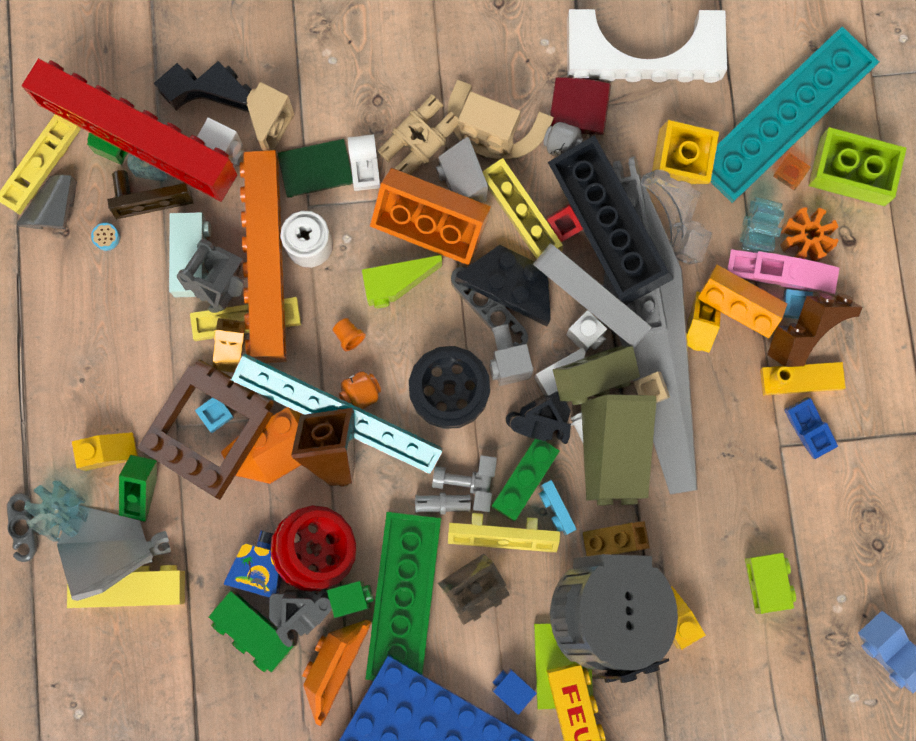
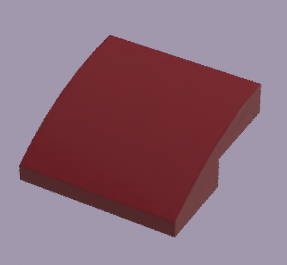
(581, 104)

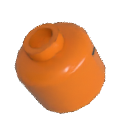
(360, 390)

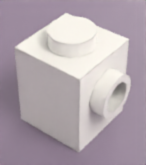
(587, 332)

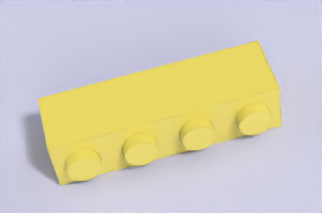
(520, 208)
(139, 589)

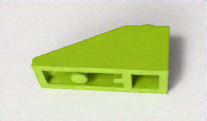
(392, 281)

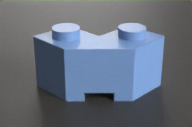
(889, 644)

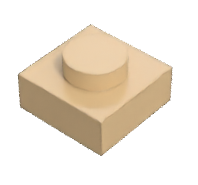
(652, 385)

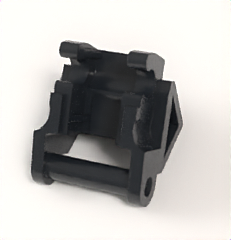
(542, 418)

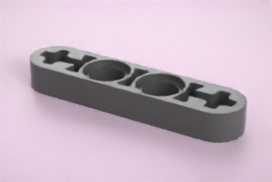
(488, 309)

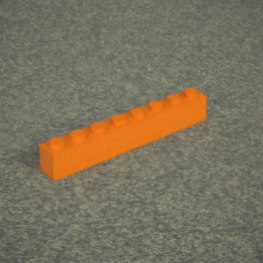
(264, 257)

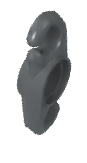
(28, 538)

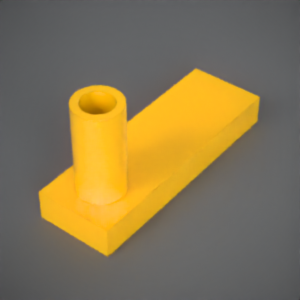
(803, 378)

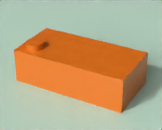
(429, 216)

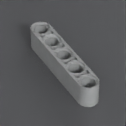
(592, 295)

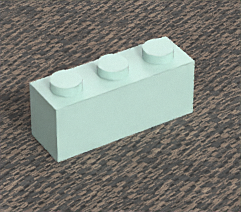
(185, 233)

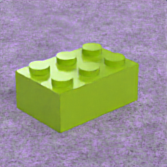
(857, 166)

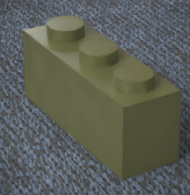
(596, 374)

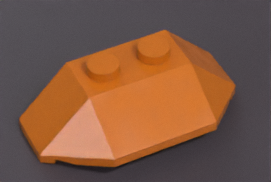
(272, 451)
(332, 666)

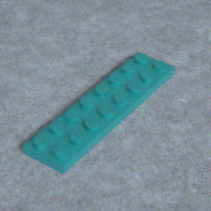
(789, 113)

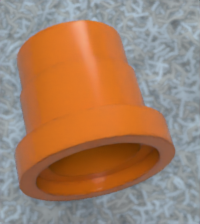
(348, 334)

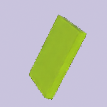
(546, 658)

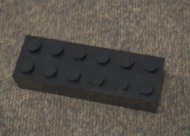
(610, 221)

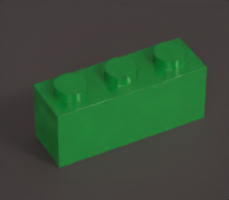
(525, 479)
(250, 632)

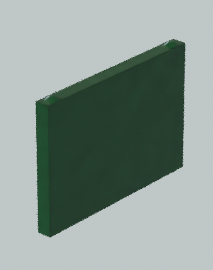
(315, 168)

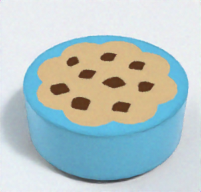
(105, 236)

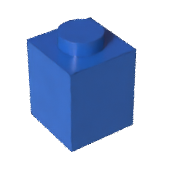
(513, 690)

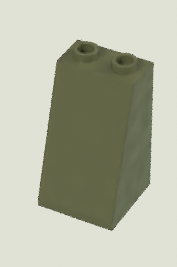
(618, 447)

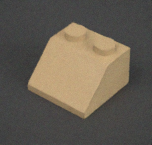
(270, 114)

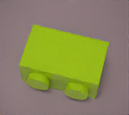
(770, 583)

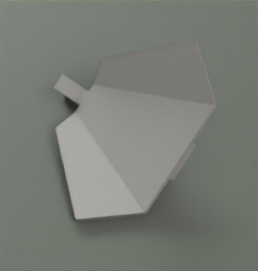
(105, 551)

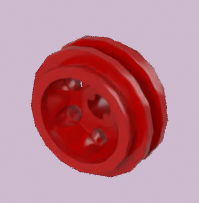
(292, 558)

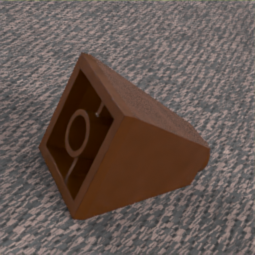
(327, 445)

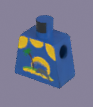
(255, 569)

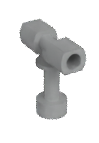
(479, 482)

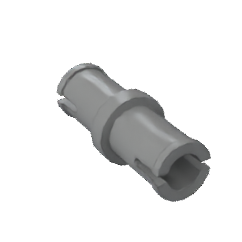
(442, 503)

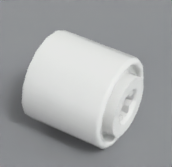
(308, 252)

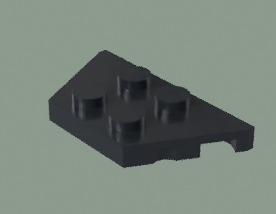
(511, 282)

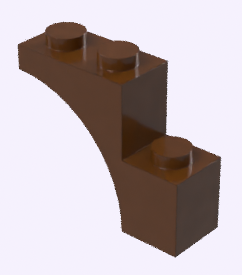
(819, 314)

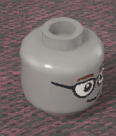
(562, 138)

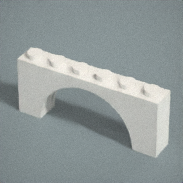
(595, 58)

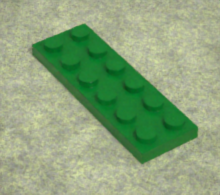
(404, 591)

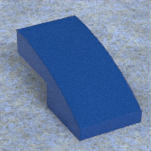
(810, 429)

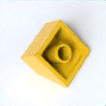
(686, 152)

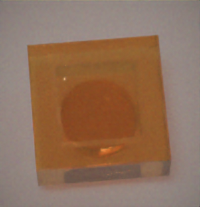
(791, 171)

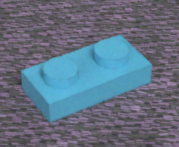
(561, 519)

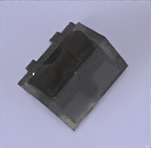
(474, 589)

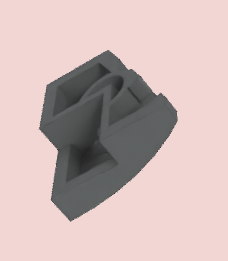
(51, 204)

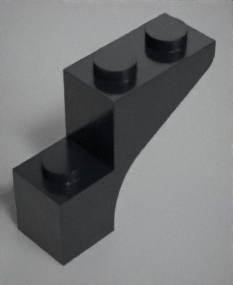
(216, 85)

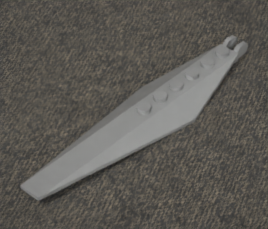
(664, 346)

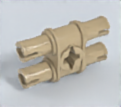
(417, 124)

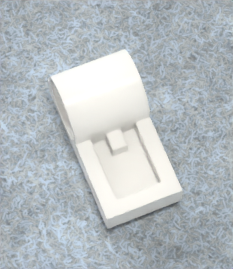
(364, 162)

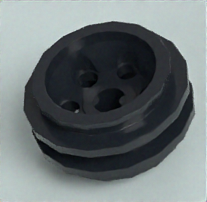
(445, 359)

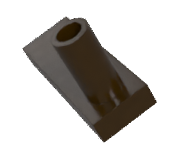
(128, 204)

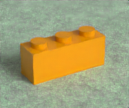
(742, 301)

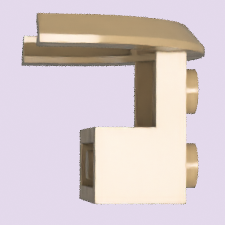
(493, 125)

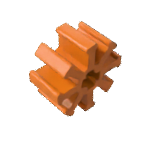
(801, 226)

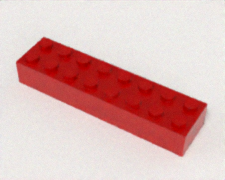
(130, 129)

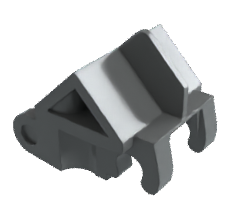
(222, 279)
(298, 611)

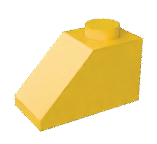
(702, 325)
(103, 450)
(688, 628)

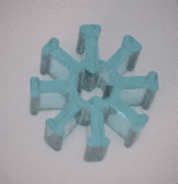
(761, 225)
(49, 523)

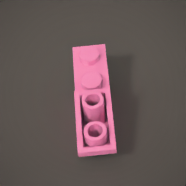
(784, 271)

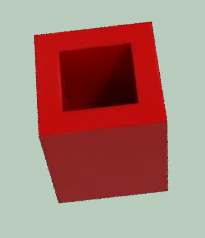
(564, 223)

